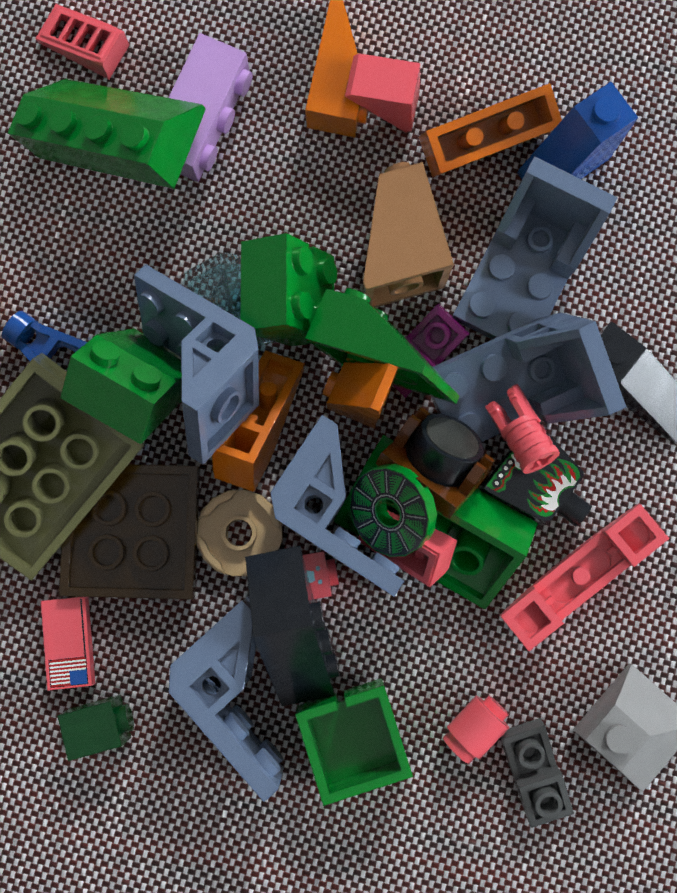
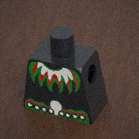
(541, 492)

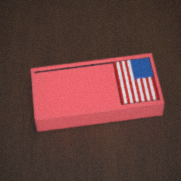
(68, 643)

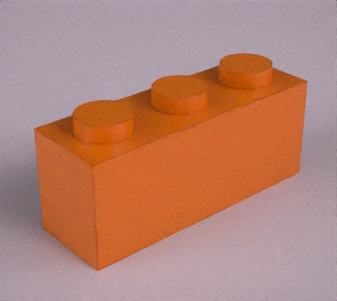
(490, 130)

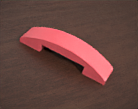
(582, 575)

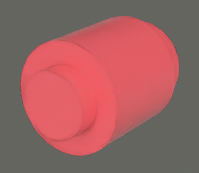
(476, 728)

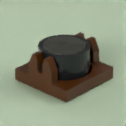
(443, 456)

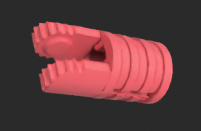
(525, 434)

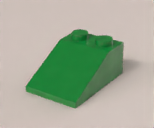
(356, 332)
(124, 382)

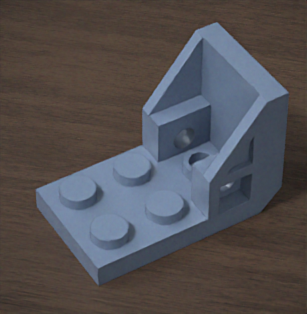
(533, 250)
(215, 357)
(554, 362)
(318, 474)
(229, 655)

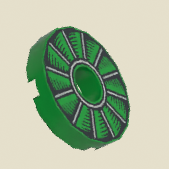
(371, 516)

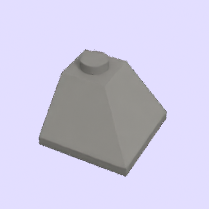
(632, 727)

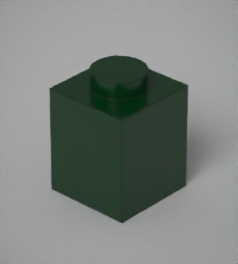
(95, 727)

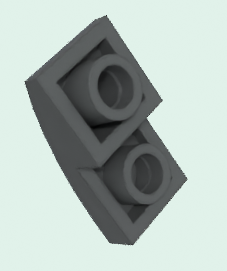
(536, 773)

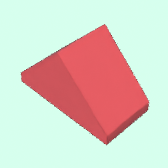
(385, 88)

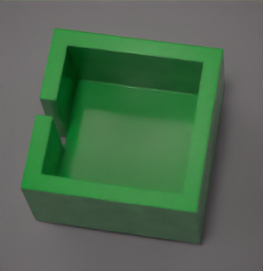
(283, 286)
(353, 742)

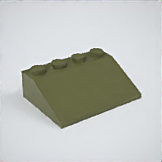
(50, 465)

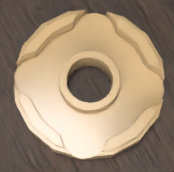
(220, 514)

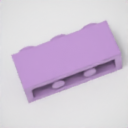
(215, 78)

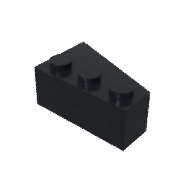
(290, 627)

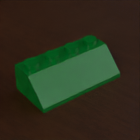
(108, 130)
(488, 537)

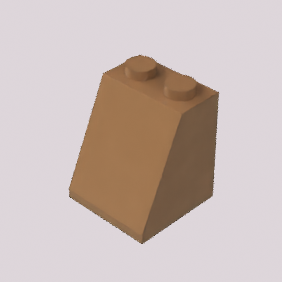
(406, 238)

